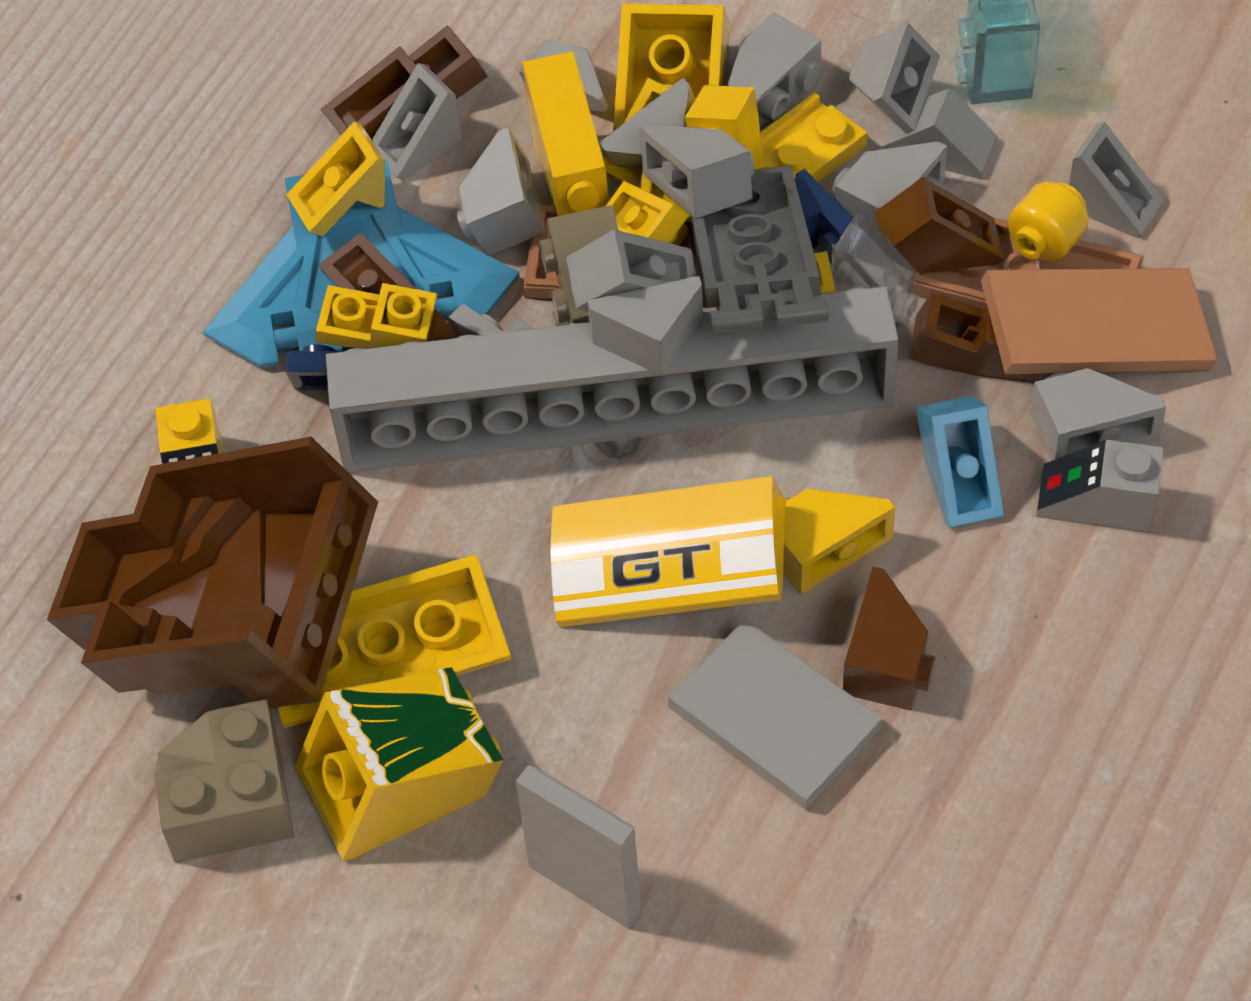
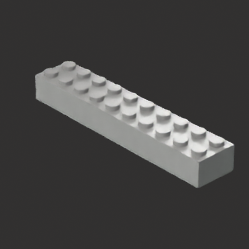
(563, 390)

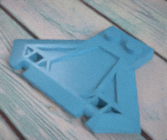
(293, 287)

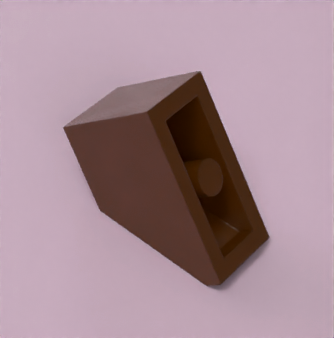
(939, 229)
(887, 648)

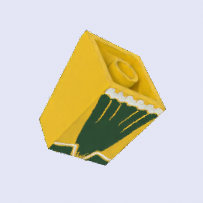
(395, 758)

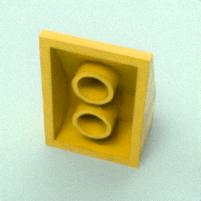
(669, 45)

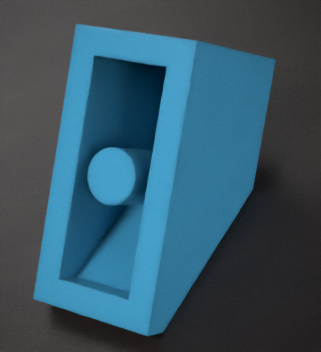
(961, 459)

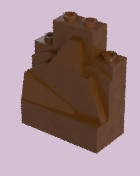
(221, 575)

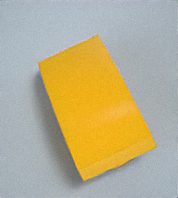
(375, 320)

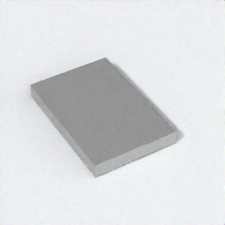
(775, 713)
(580, 845)

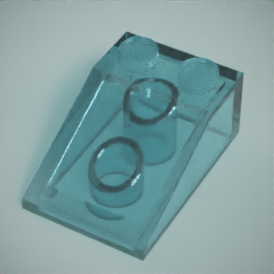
(999, 50)

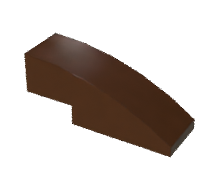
(376, 91)
(959, 339)

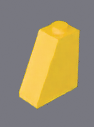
(565, 134)

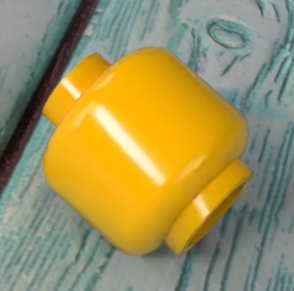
(1048, 221)

